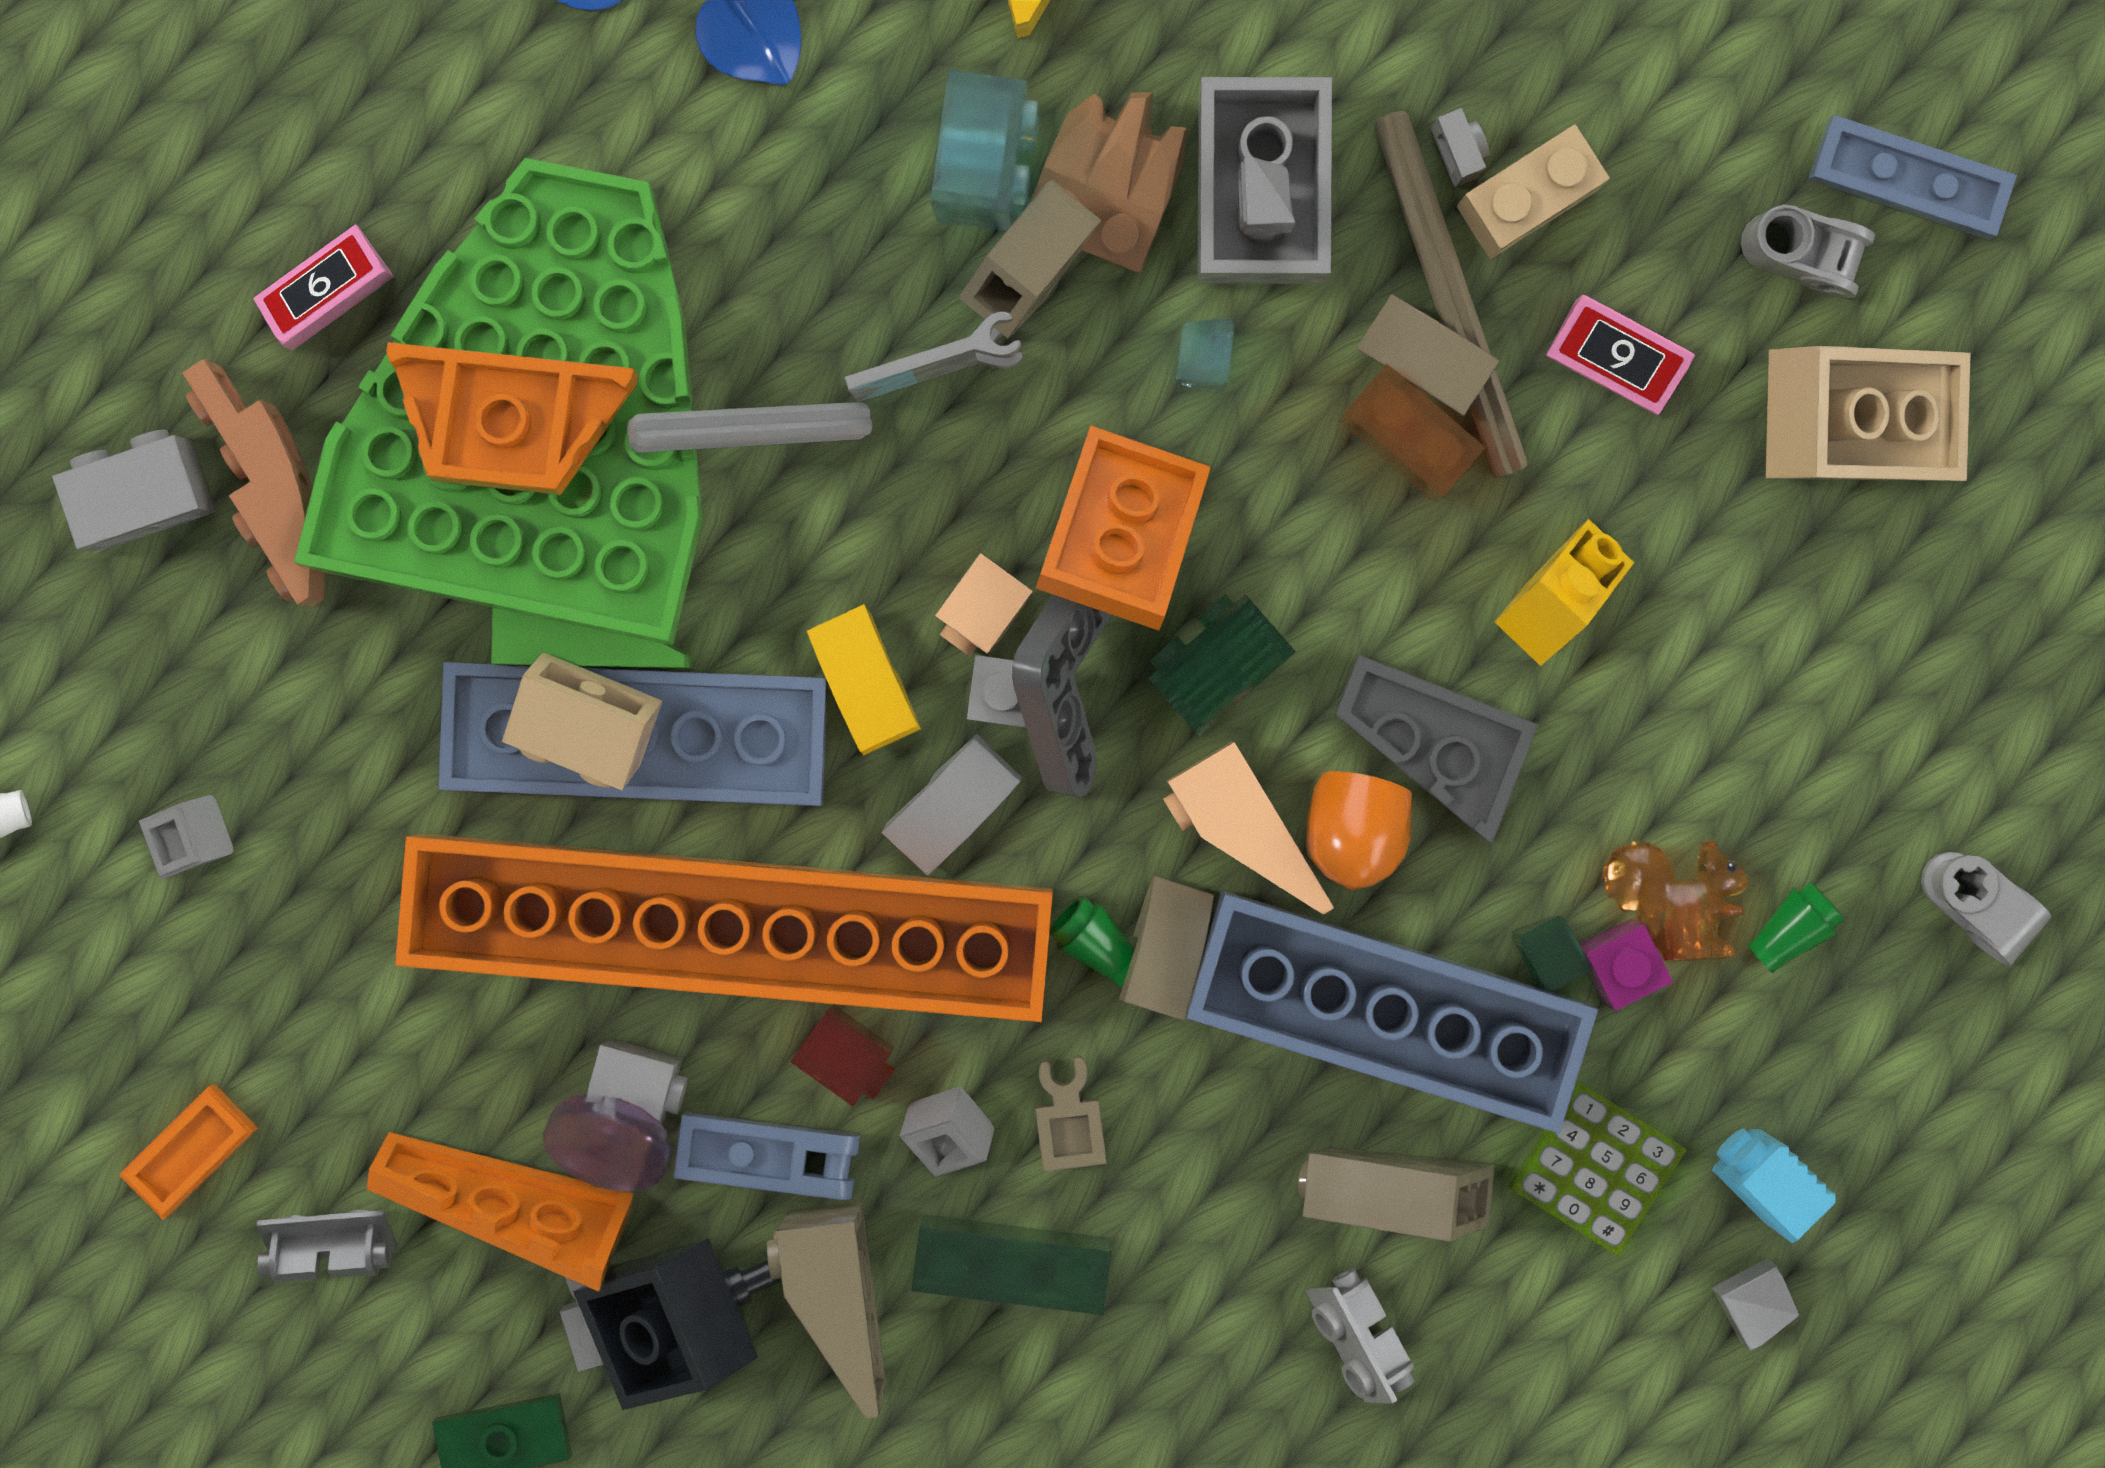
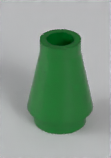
(1797, 926)
(1093, 939)

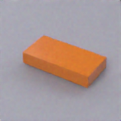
(188, 1151)

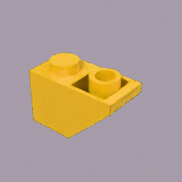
(1565, 593)

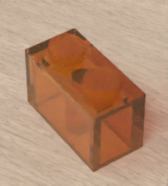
(1411, 433)

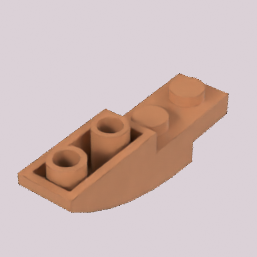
(279, 487)

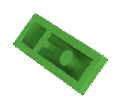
(523, 638)

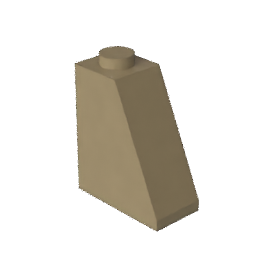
(1397, 1192)

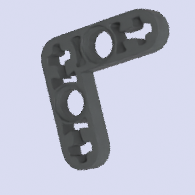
(1049, 694)

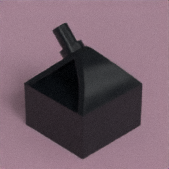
(672, 1322)

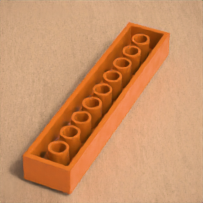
(724, 927)

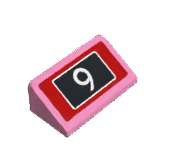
(322, 288)
(1620, 354)

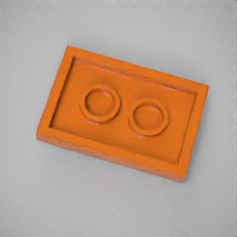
(1124, 528)

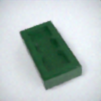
(504, 1435)

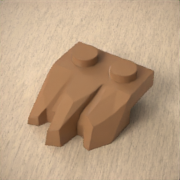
(1117, 174)

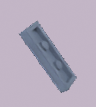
(1912, 177)

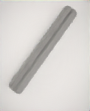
(748, 426)

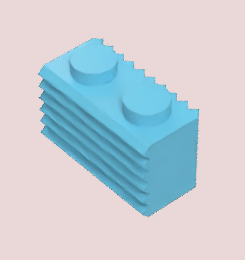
(1773, 1182)

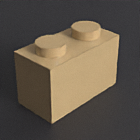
(1532, 191)
(581, 721)

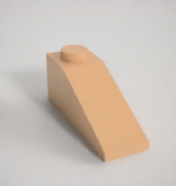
(1237, 817)

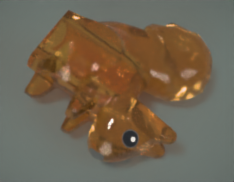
(1677, 913)

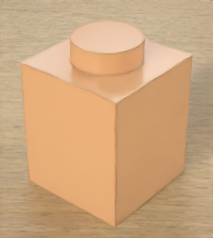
(982, 607)

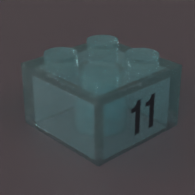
(981, 150)

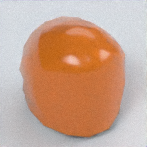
(1358, 828)

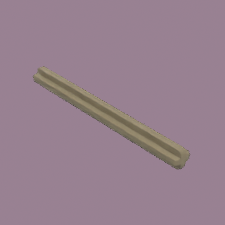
(1447, 283)

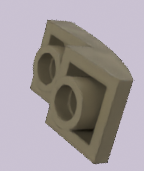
(1428, 354)
(1168, 948)

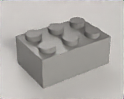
(1279, 123)

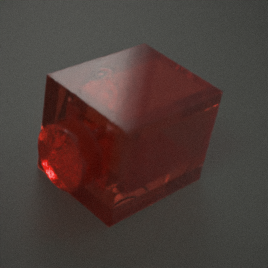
(845, 1057)

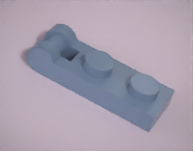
(764, 1155)

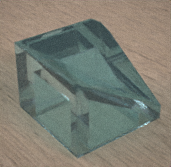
(1205, 354)

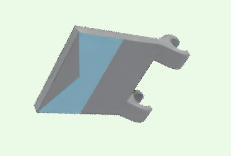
(973, 350)

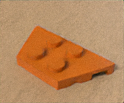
(506, 415)

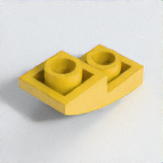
(863, 680)

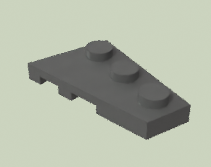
(1440, 739)

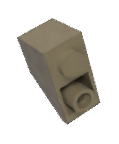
(1030, 257)

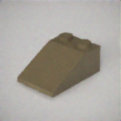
(831, 1289)

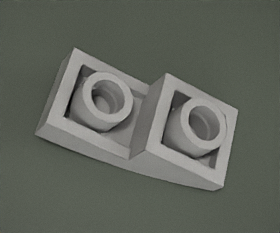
(952, 804)

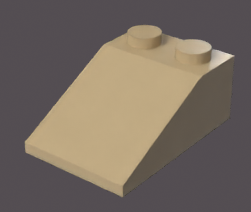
(1867, 414)

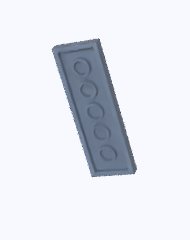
(709, 742)

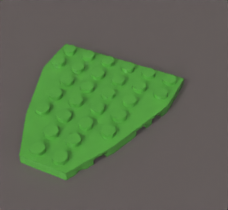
(555, 272)

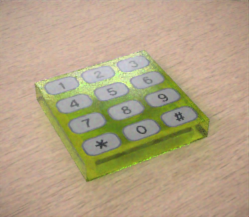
(1598, 1169)

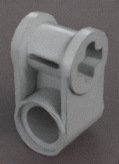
(1820, 251)
(1990, 910)

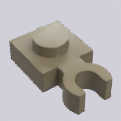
(1069, 1127)

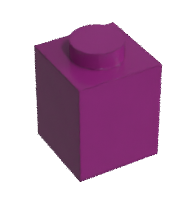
(1625, 964)

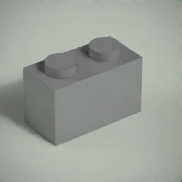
(133, 491)

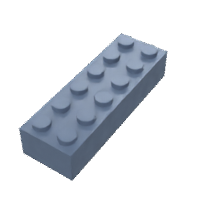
(1391, 1011)

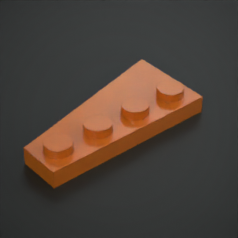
(509, 1205)

